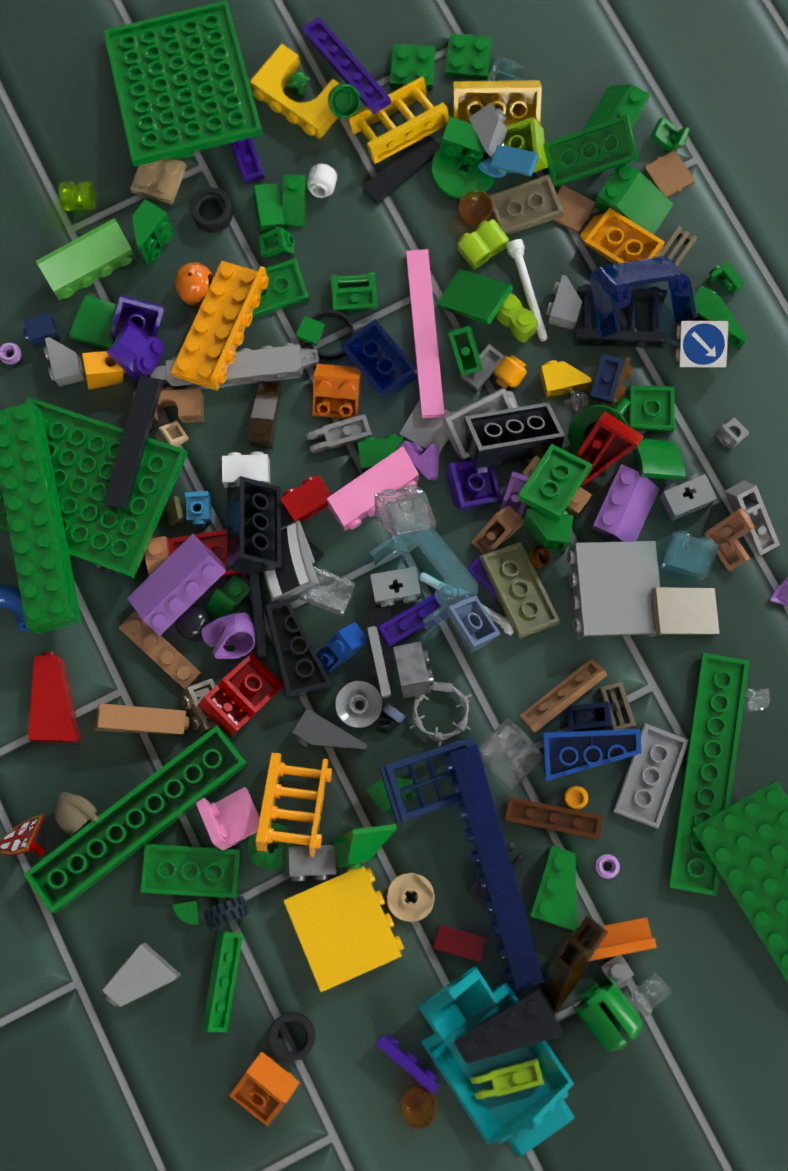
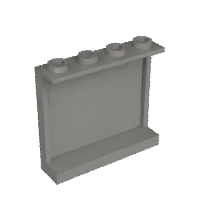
(613, 587)

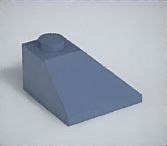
(472, 623)

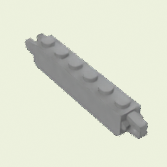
(252, 366)

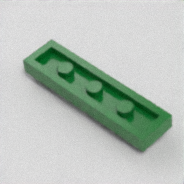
(222, 981)

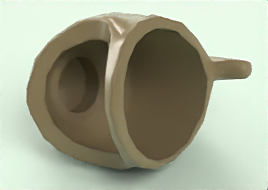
(74, 812)

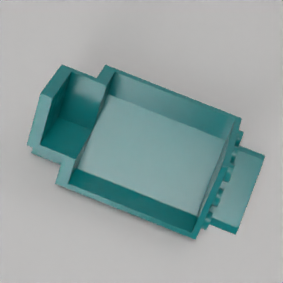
(519, 1117)

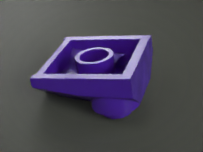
(136, 351)
(472, 486)

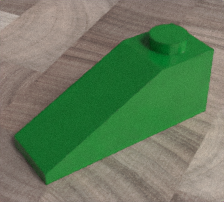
(712, 308)

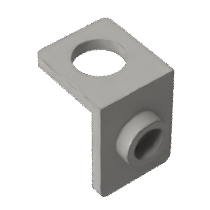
(727, 437)

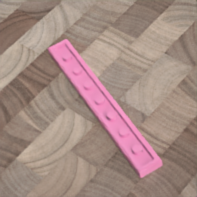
(425, 334)

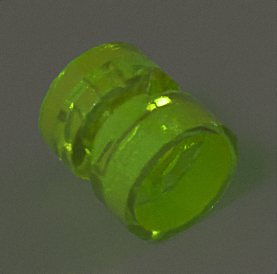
(77, 195)

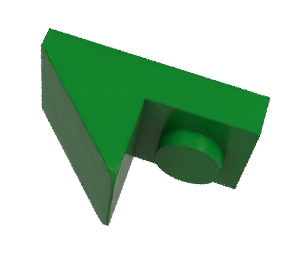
(228, 598)

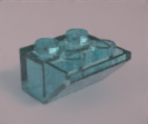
(688, 555)

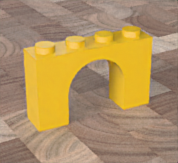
(269, 86)

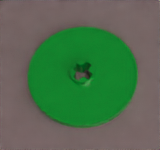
(457, 183)

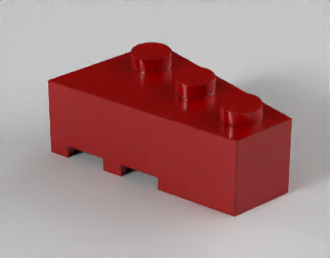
(607, 444)

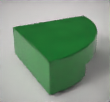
(188, 912)

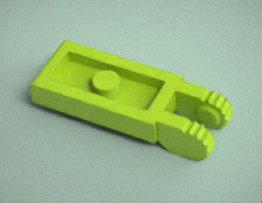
(510, 1078)

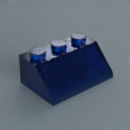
(380, 359)

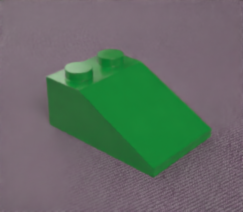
(634, 198)

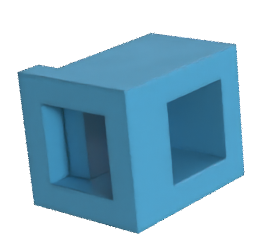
(202, 499)

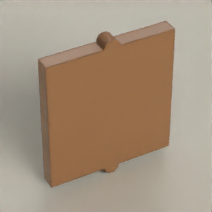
(669, 174)
(575, 208)

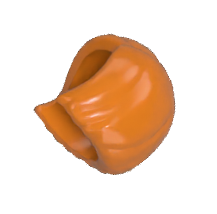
(192, 283)

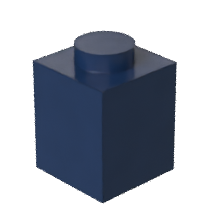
(40, 328)

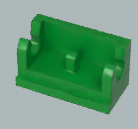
(268, 207)

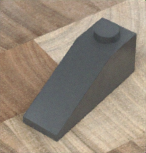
(321, 733)

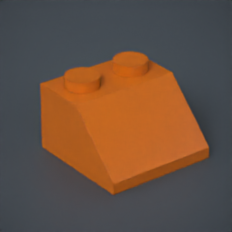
(264, 1089)

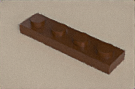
(553, 818)

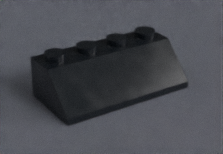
(512, 434)
(253, 526)

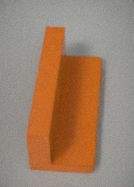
(625, 938)

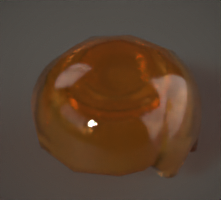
(475, 207)
(419, 1107)

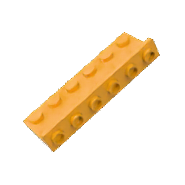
(220, 325)

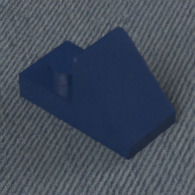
(589, 716)

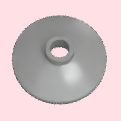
(356, 692)

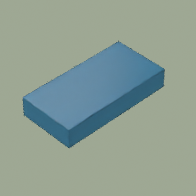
(514, 160)

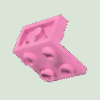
(230, 818)

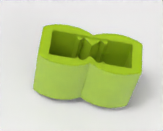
(483, 243)
(519, 319)

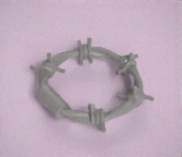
(444, 687)

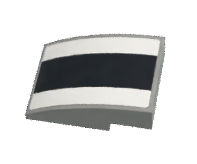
(297, 565)

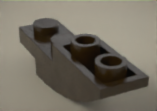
(569, 961)

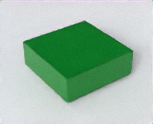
(310, 330)

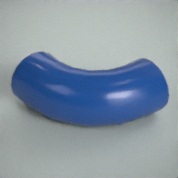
(11, 599)

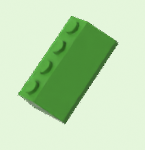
(86, 259)

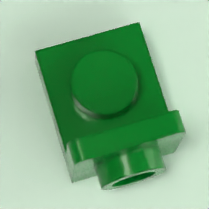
(276, 242)
(729, 278)

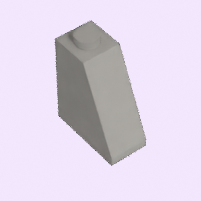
(139, 976)

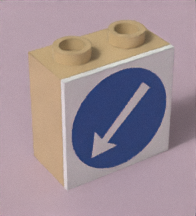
(702, 343)

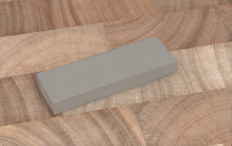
(379, 662)

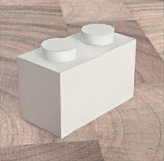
(252, 466)

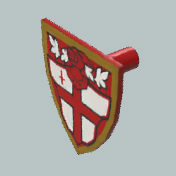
(22, 837)

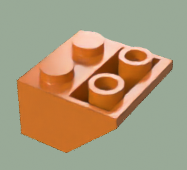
(336, 391)

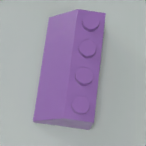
(176, 584)

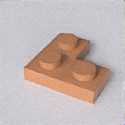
(727, 535)

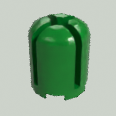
(598, 1021)

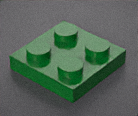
(468, 56)
(412, 63)

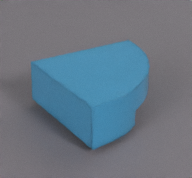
(485, 167)

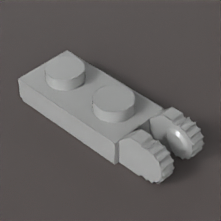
(340, 433)

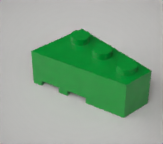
(556, 890)

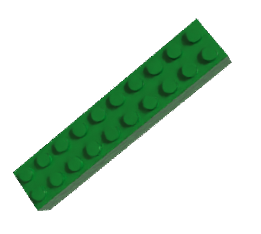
(36, 521)
(135, 820)

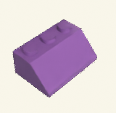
(625, 506)

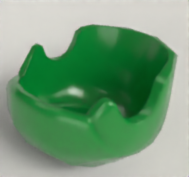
(344, 100)

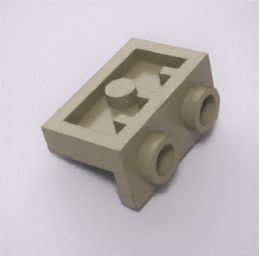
(190, 699)

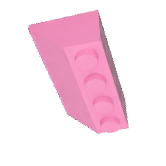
(357, 498)

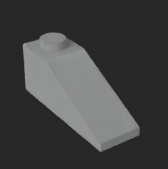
(747, 496)

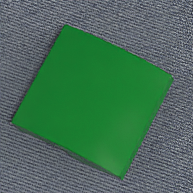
(94, 322)
(659, 459)

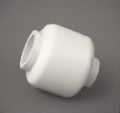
(322, 180)

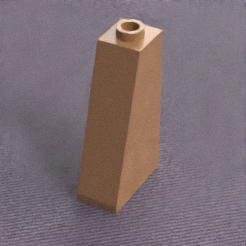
(140, 720)

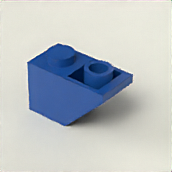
(341, 647)

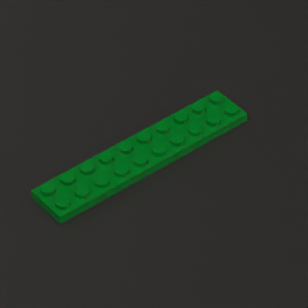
(708, 767)

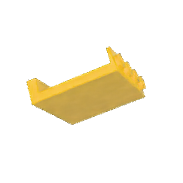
(344, 928)

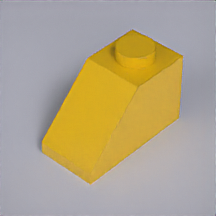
(562, 378)

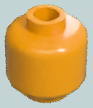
(510, 372)

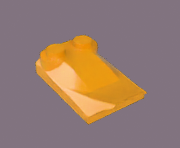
(620, 238)

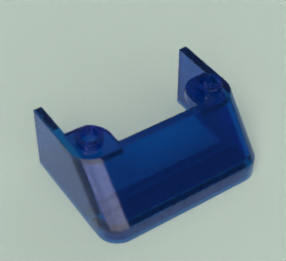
(613, 283)

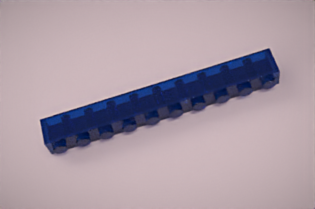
(495, 867)

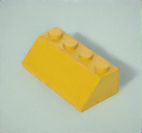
(515, 98)

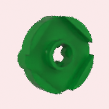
(268, 860)

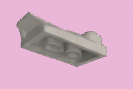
(454, 420)

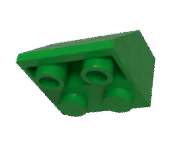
(151, 230)
(548, 531)

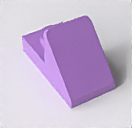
(427, 461)
(514, 487)

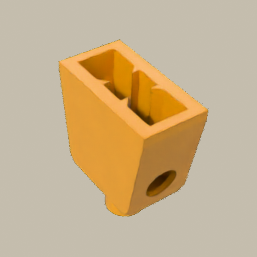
(102, 370)

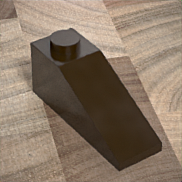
(264, 415)

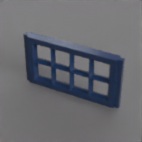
(394, 793)

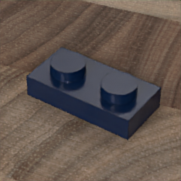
(606, 379)

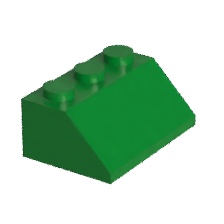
(619, 101)

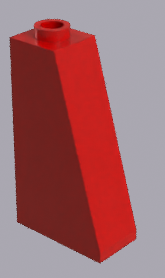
(51, 702)

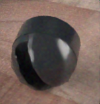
(384, 728)

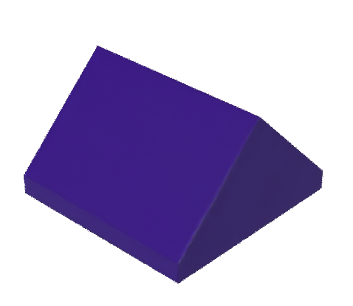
(141, 313)

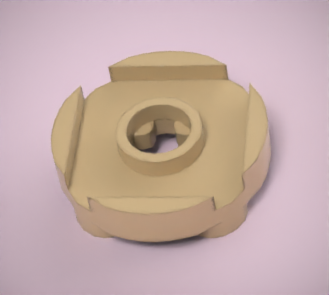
(424, 897)

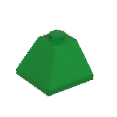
(360, 845)

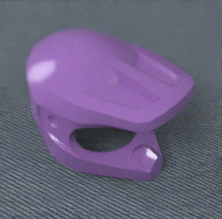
(233, 631)

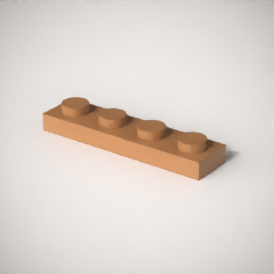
(160, 651)
(563, 695)

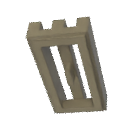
(684, 236)
(610, 687)

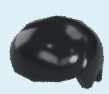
(191, 623)

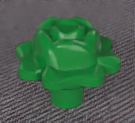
(298, 81)

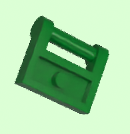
(354, 298)

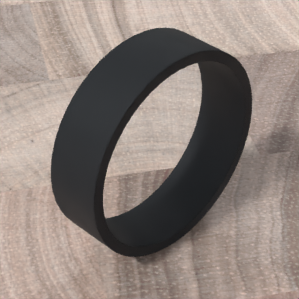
(332, 313)

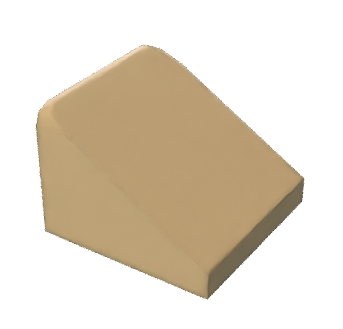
(171, 434)

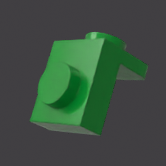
(669, 135)

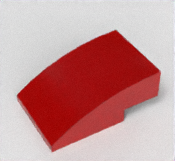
(240, 695)

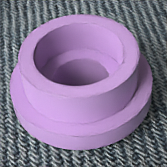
(6, 349)
(614, 866)

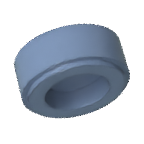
(393, 712)

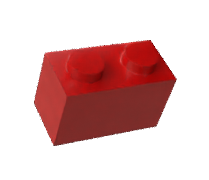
(307, 499)

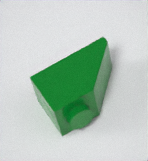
(294, 200)
(465, 349)

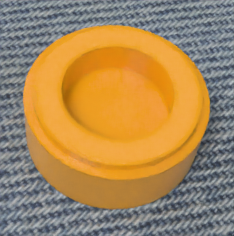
(576, 797)

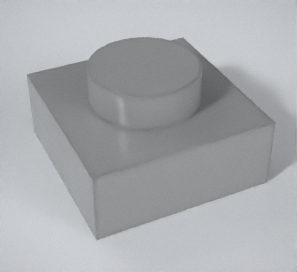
(617, 969)

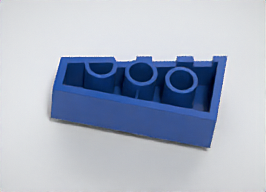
(581, 750)

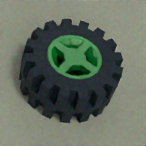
(226, 913)

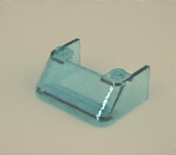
(458, 581)

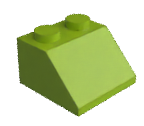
(527, 136)

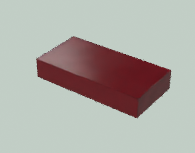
(459, 943)

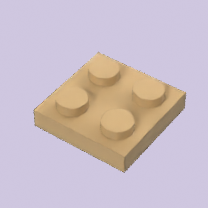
(159, 179)

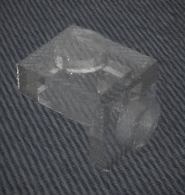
(650, 994)

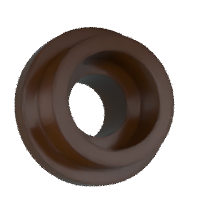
(539, 557)

